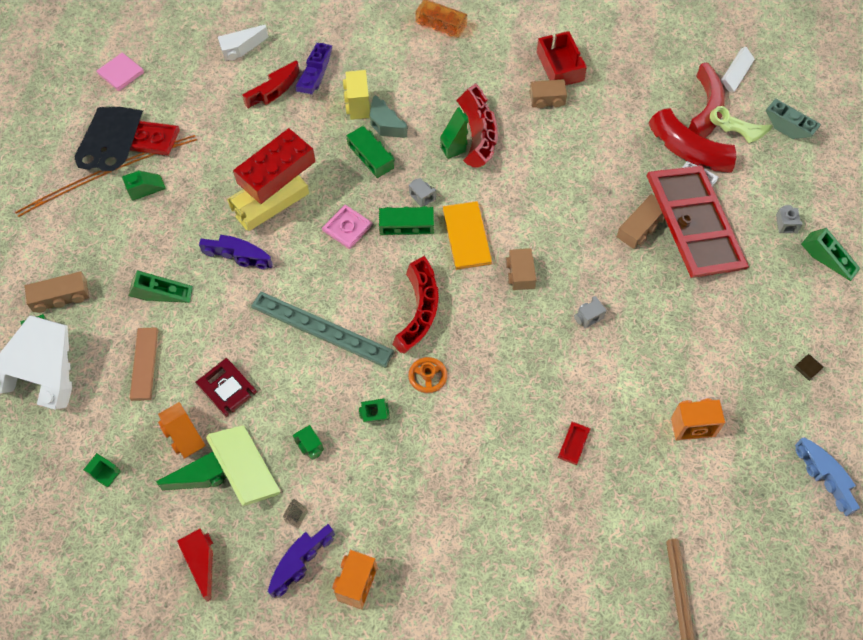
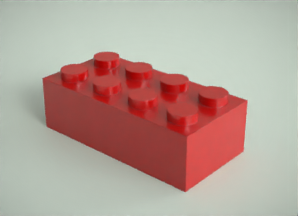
(274, 165)

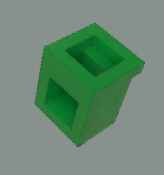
(367, 406)
(308, 442)

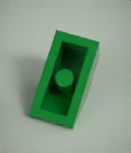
(142, 184)

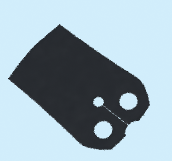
(111, 129)

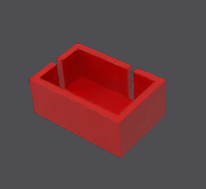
(563, 60)

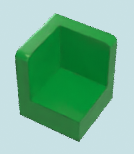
(102, 470)

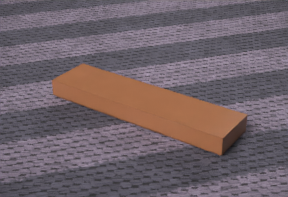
(144, 364)

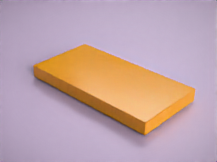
(467, 235)

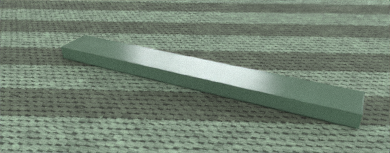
(323, 329)

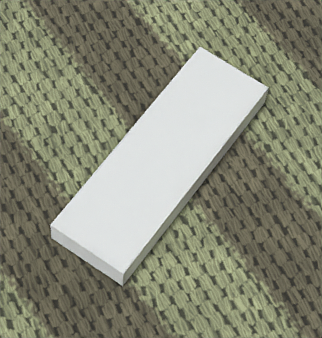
(737, 69)

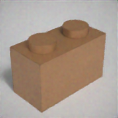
(548, 93)
(522, 269)

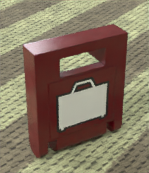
(228, 389)

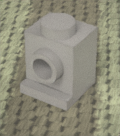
(422, 192)
(788, 219)
(590, 313)

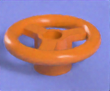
(427, 367)

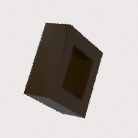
(808, 367)

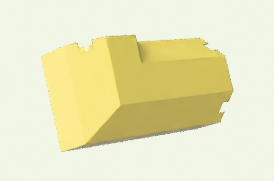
(252, 213)

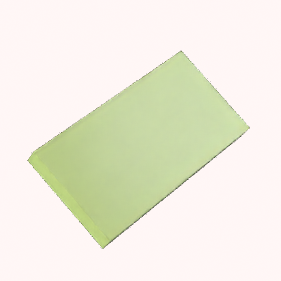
(243, 465)

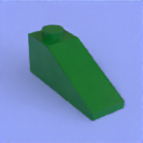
(829, 251)
(156, 288)
(198, 474)

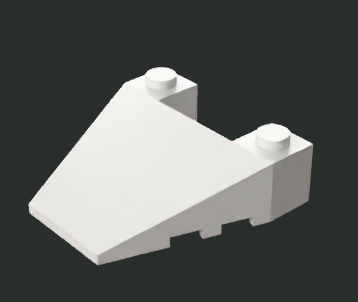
(38, 356)

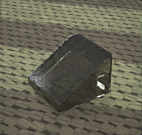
(295, 514)

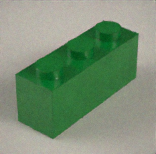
(370, 151)
(406, 220)

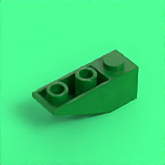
(454, 137)

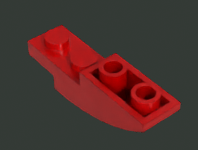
(278, 83)

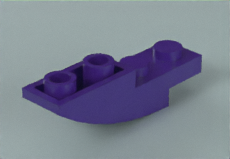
(316, 67)
(244, 252)
(291, 565)

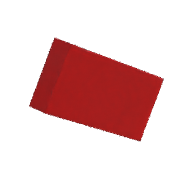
(574, 443)

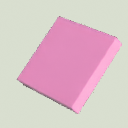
(120, 71)
(347, 226)

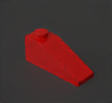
(199, 558)

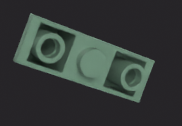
(386, 120)
(790, 121)

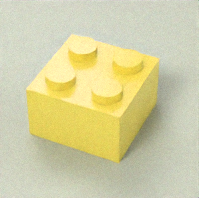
(356, 94)

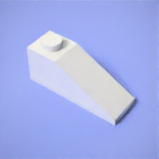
(239, 43)

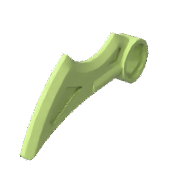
(750, 131)

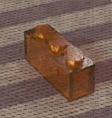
(441, 18)

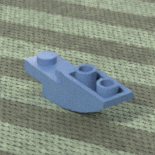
(824, 466)

